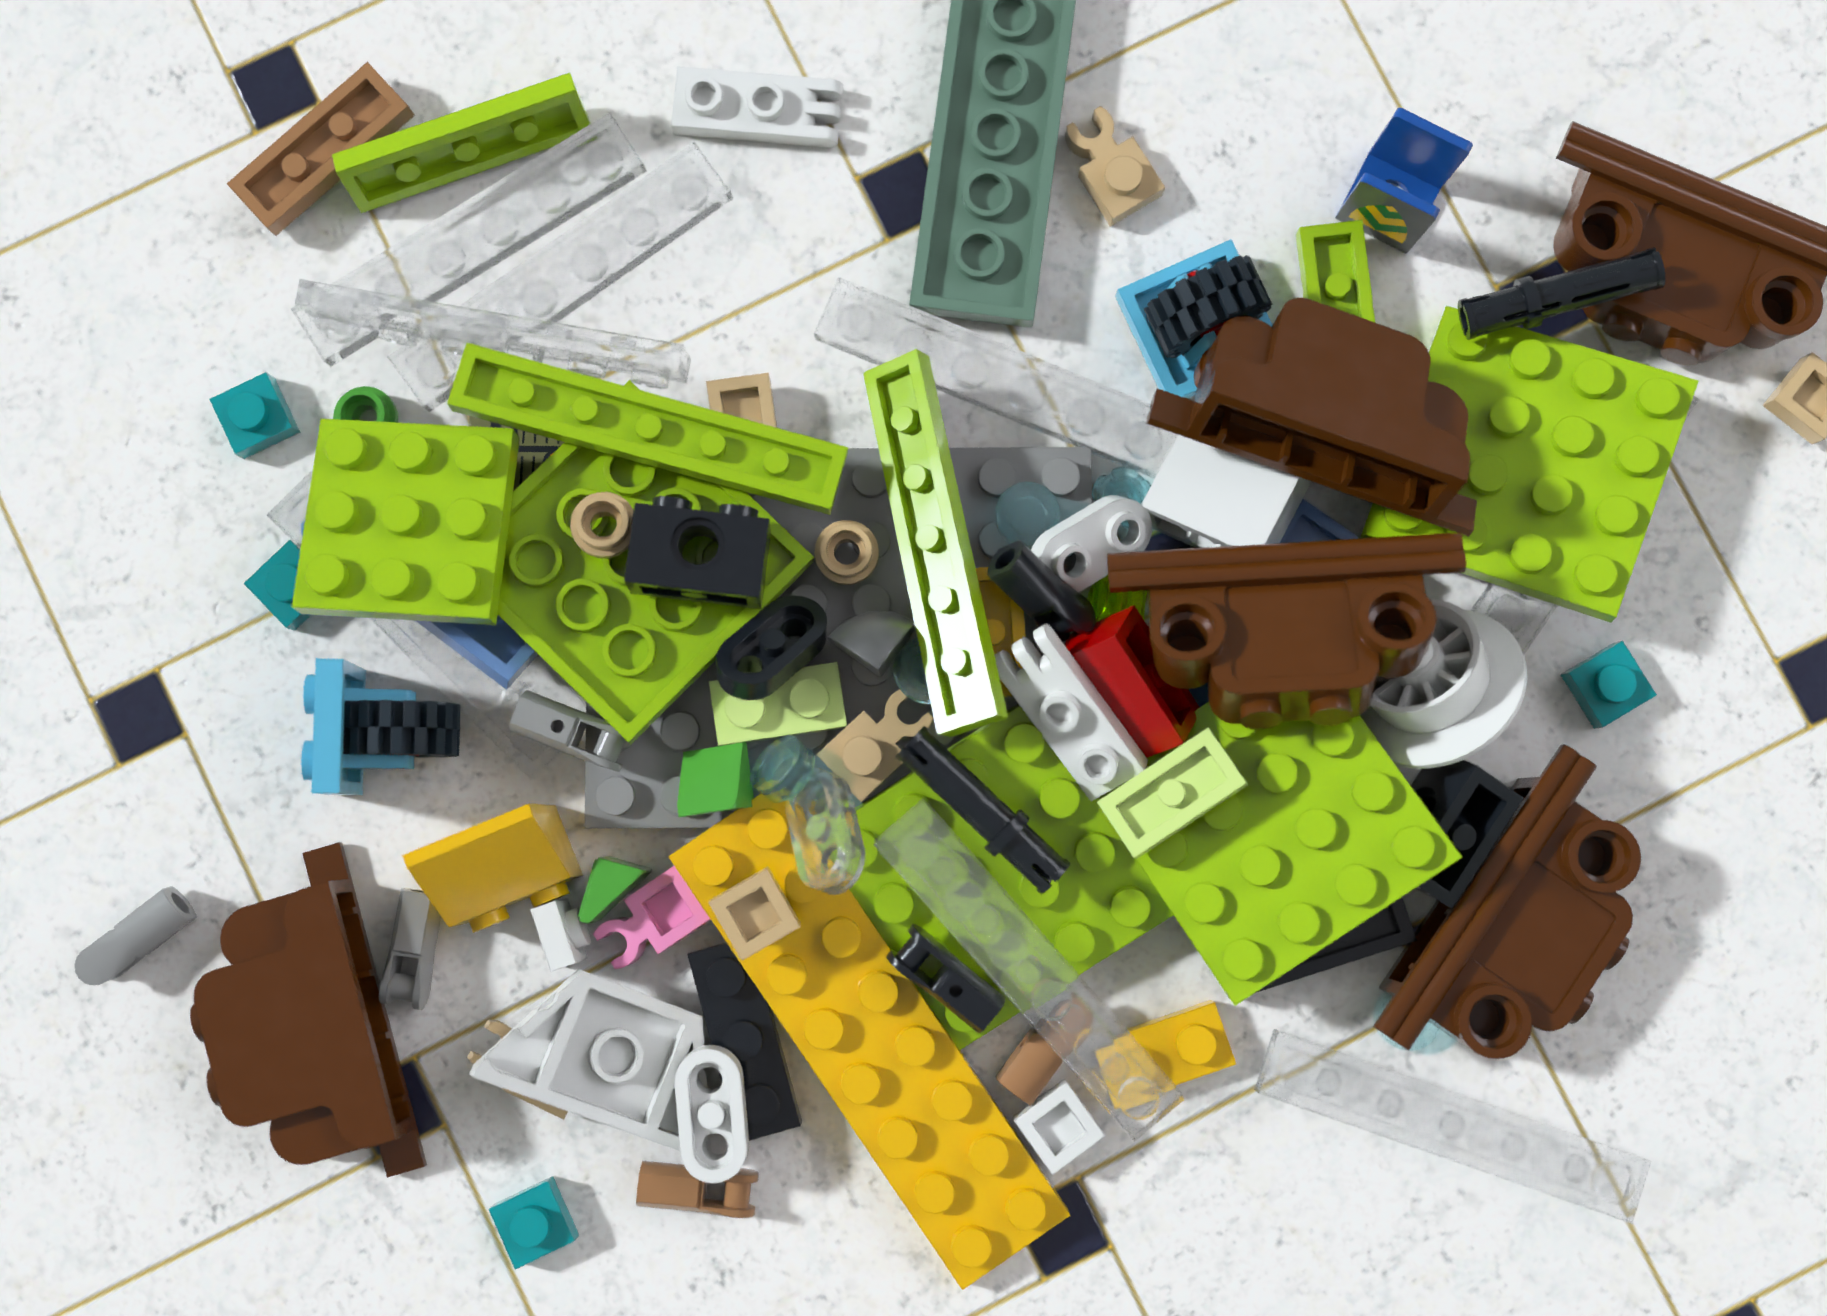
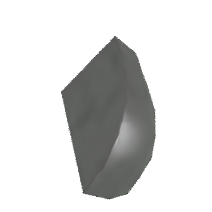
(873, 638)

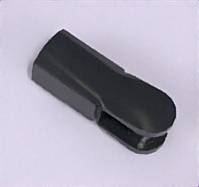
(1040, 591)
(954, 982)

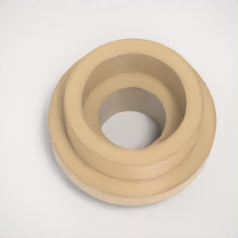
(589, 511)
(846, 532)

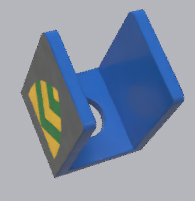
(1416, 159)

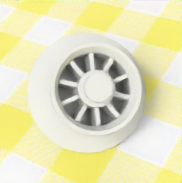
(1455, 697)

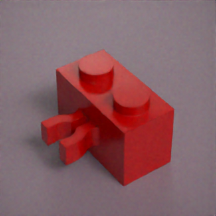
(1122, 670)

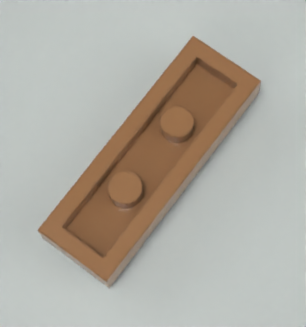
(300, 162)

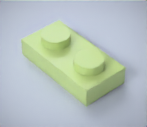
(802, 705)
(1172, 793)

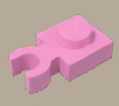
(662, 913)

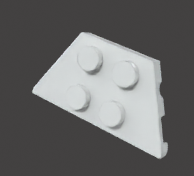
(600, 1056)

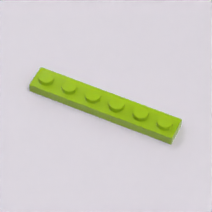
(647, 428)
(934, 546)

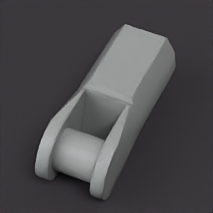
(563, 728)
(134, 937)
(412, 937)

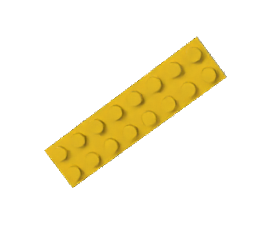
(882, 1054)

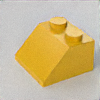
(496, 865)

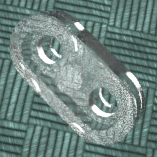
(826, 834)

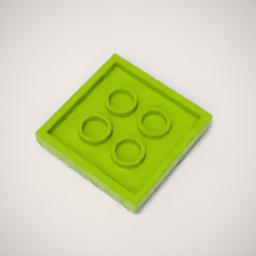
(407, 521)

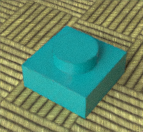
(254, 415)
(276, 583)
(1608, 685)
(534, 1222)

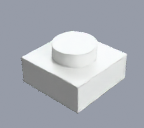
(561, 933)
(1058, 1126)

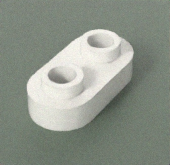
(1091, 536)
(711, 1111)

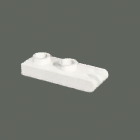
(755, 107)
(1070, 713)

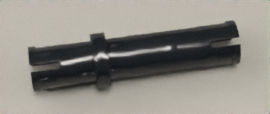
(1584, 287)
(983, 811)

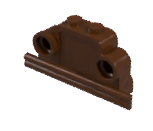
(1728, 258)
(1332, 407)
(1289, 623)
(1525, 929)
(302, 1027)

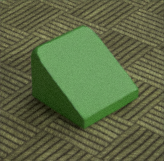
(715, 780)
(607, 885)

